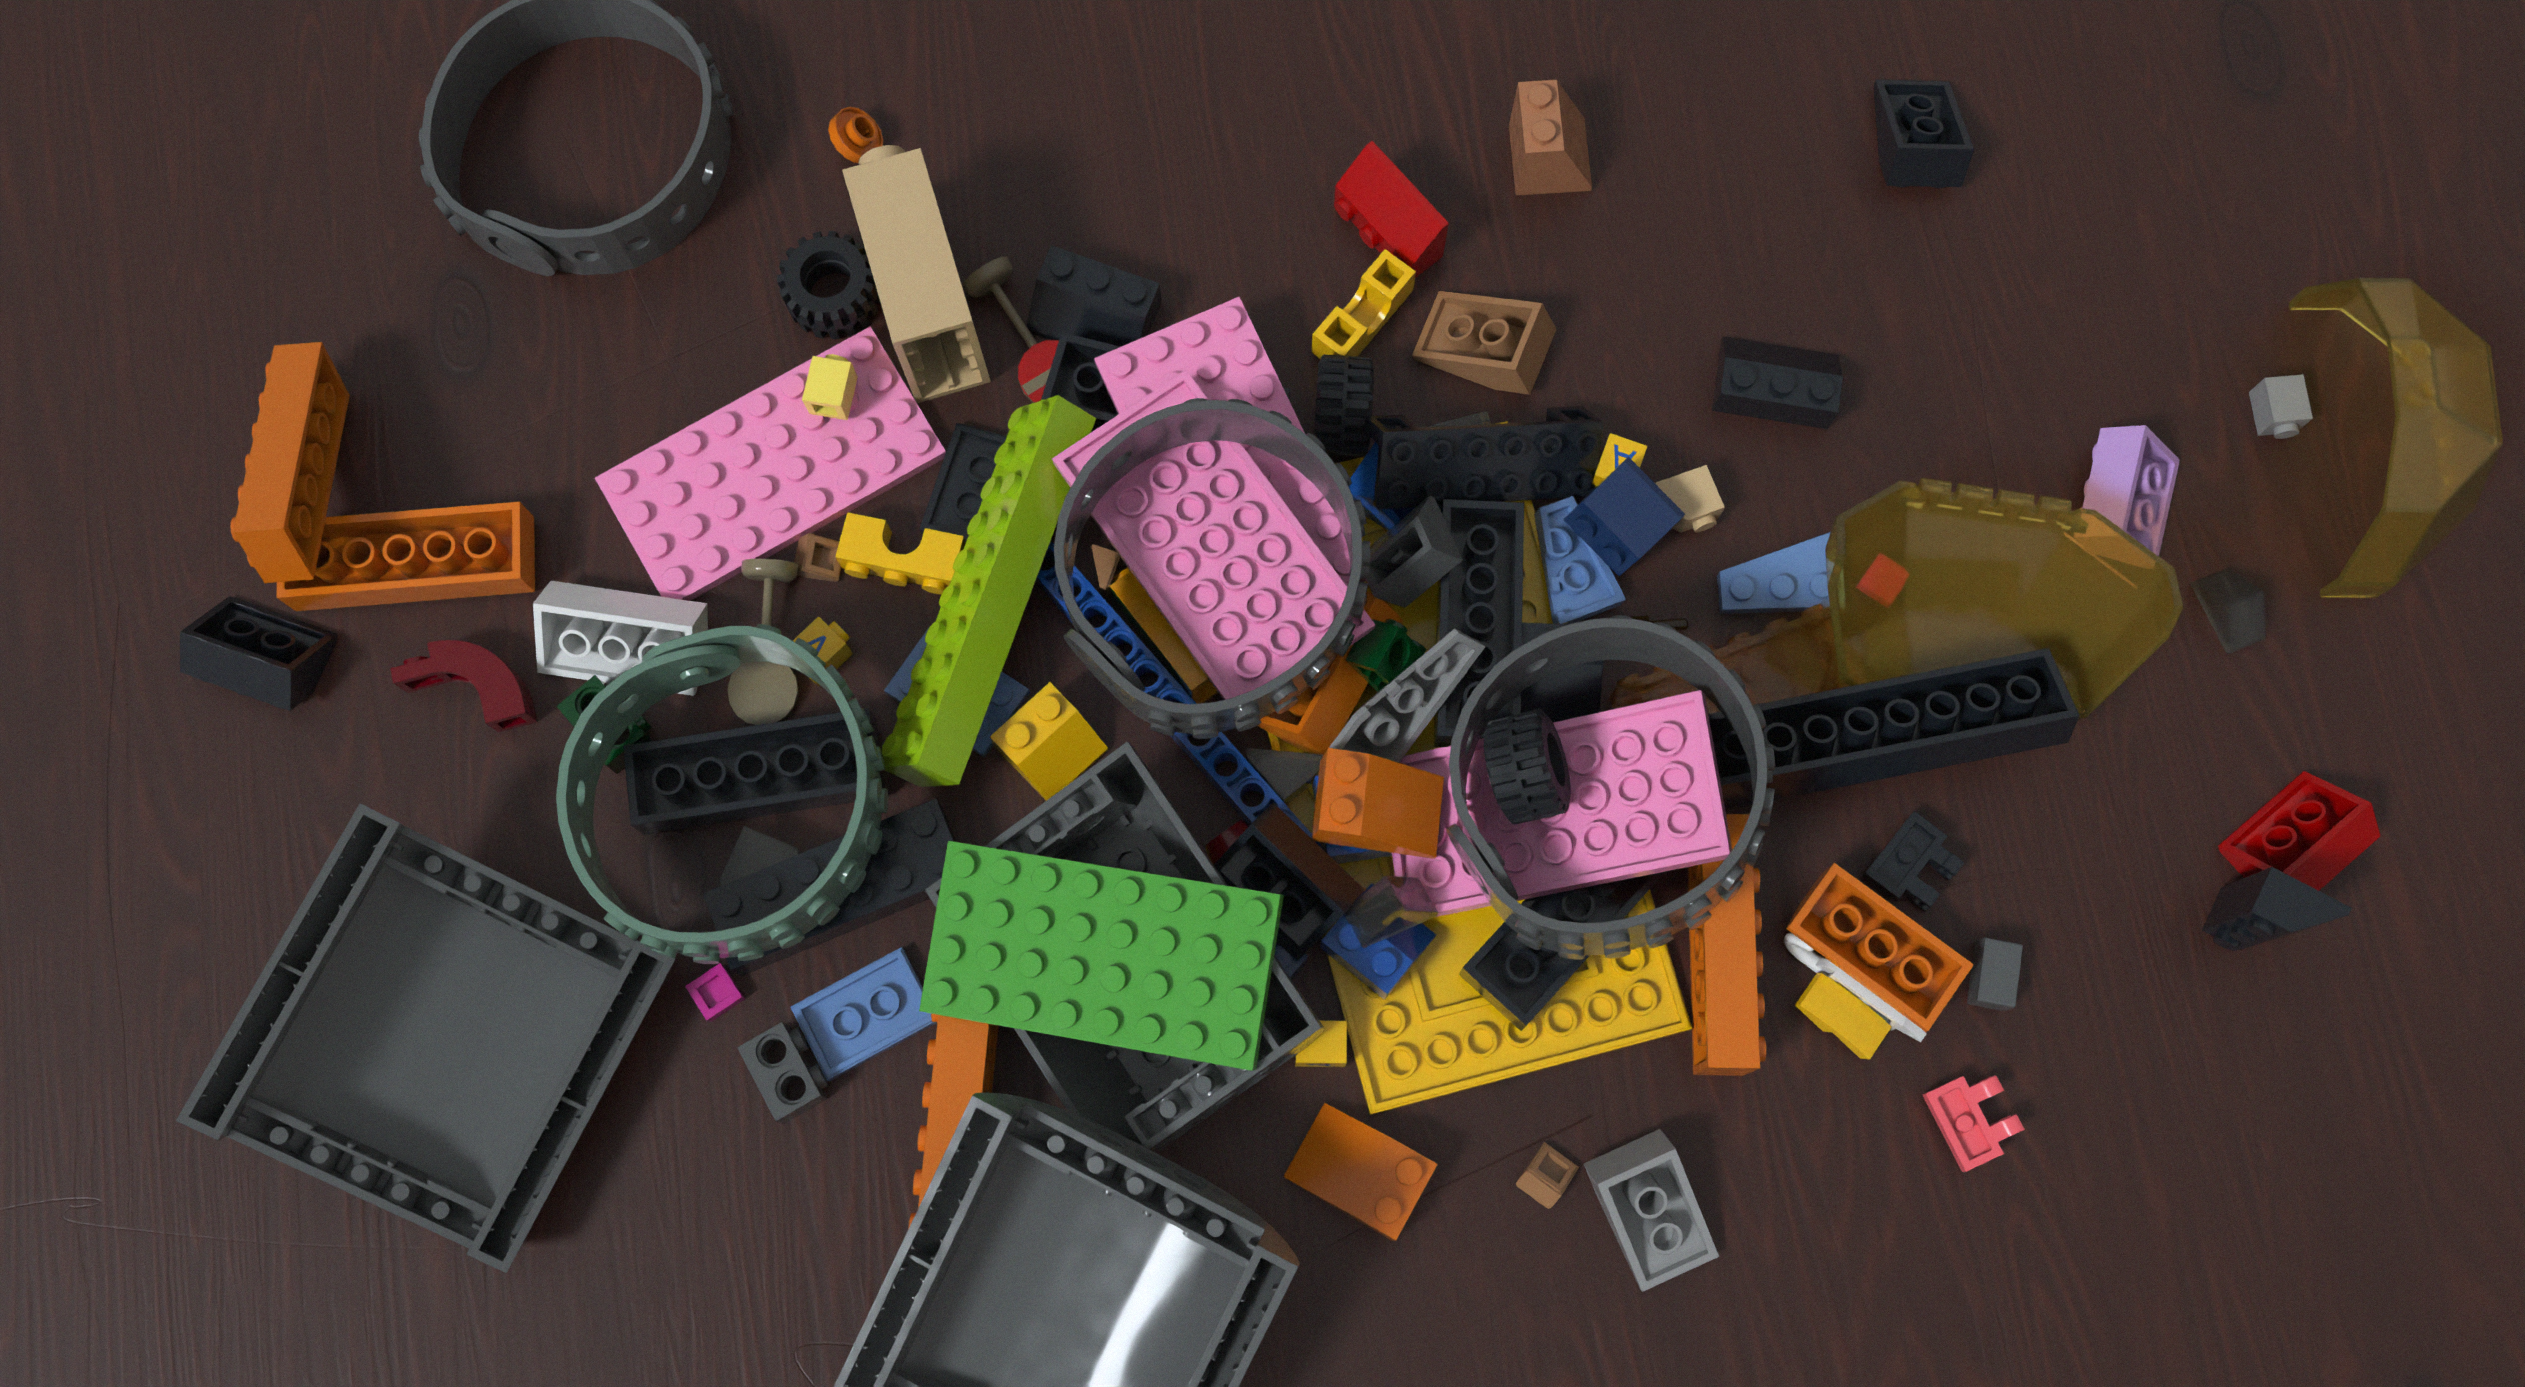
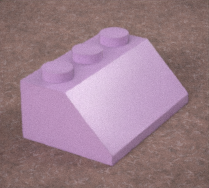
(2132, 482)

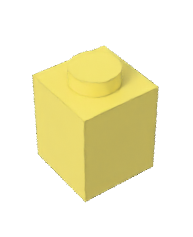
(830, 387)

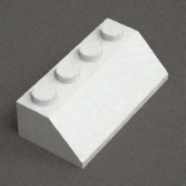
(606, 630)

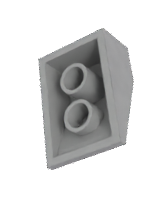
(1651, 1209)

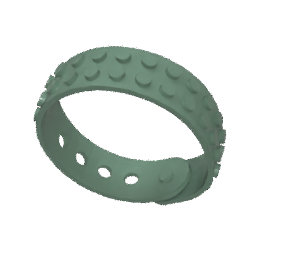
(682, 666)

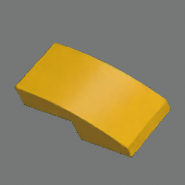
(1843, 1014)

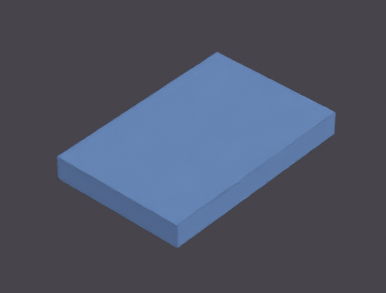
(863, 1014)

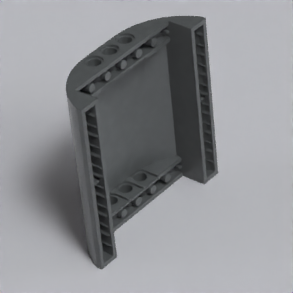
(429, 1037)
(1069, 1265)

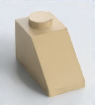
(1696, 496)

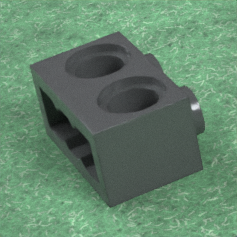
(774, 1078)

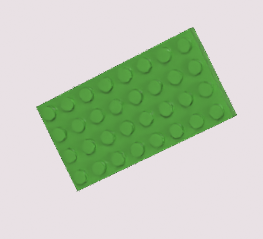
(1102, 954)

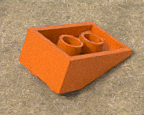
(1377, 804)
(1360, 1171)

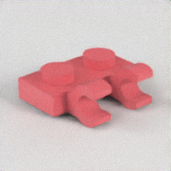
(1964, 1124)

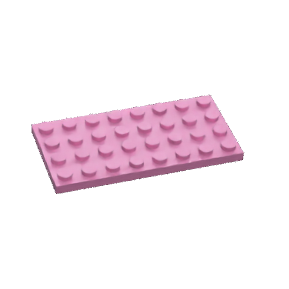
(1227, 364)
(767, 472)
(1216, 551)
(1637, 807)

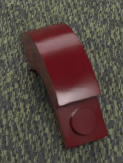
(501, 690)

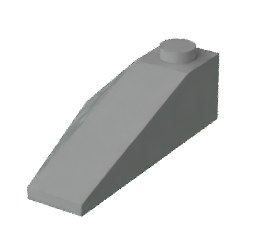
(1405, 706)

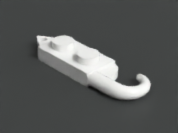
(1818, 964)

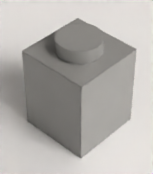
(2280, 406)

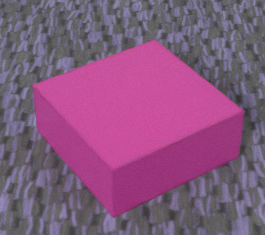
(715, 992)

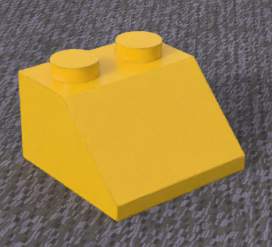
(1048, 742)

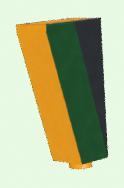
(1160, 636)

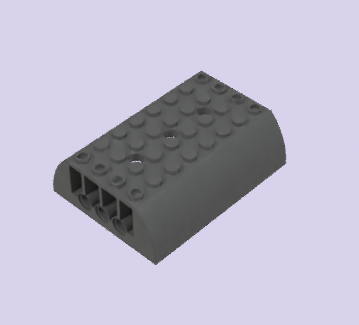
(1127, 822)

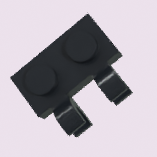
(1905, 857)

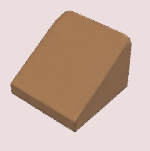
(817, 558)
(1107, 565)
(1547, 1176)

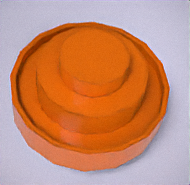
(854, 133)

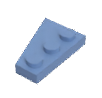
(1574, 574)
(1777, 581)

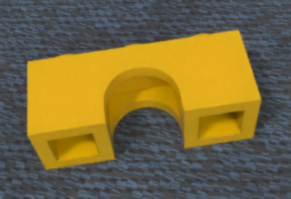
(1378, 297)
(866, 551)

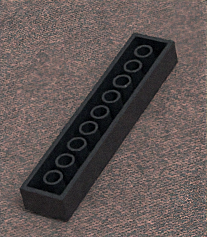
(1902, 726)

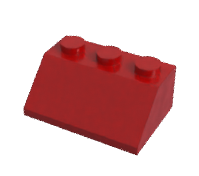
(1390, 210)
(2304, 832)

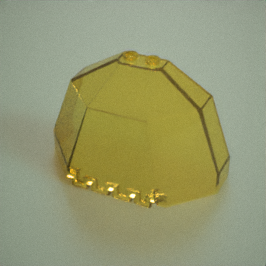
(2442, 428)
(1973, 578)

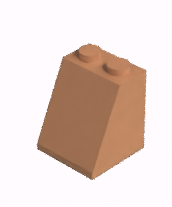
(1548, 141)

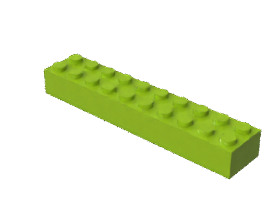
(985, 597)

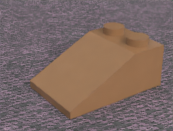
(1487, 340)

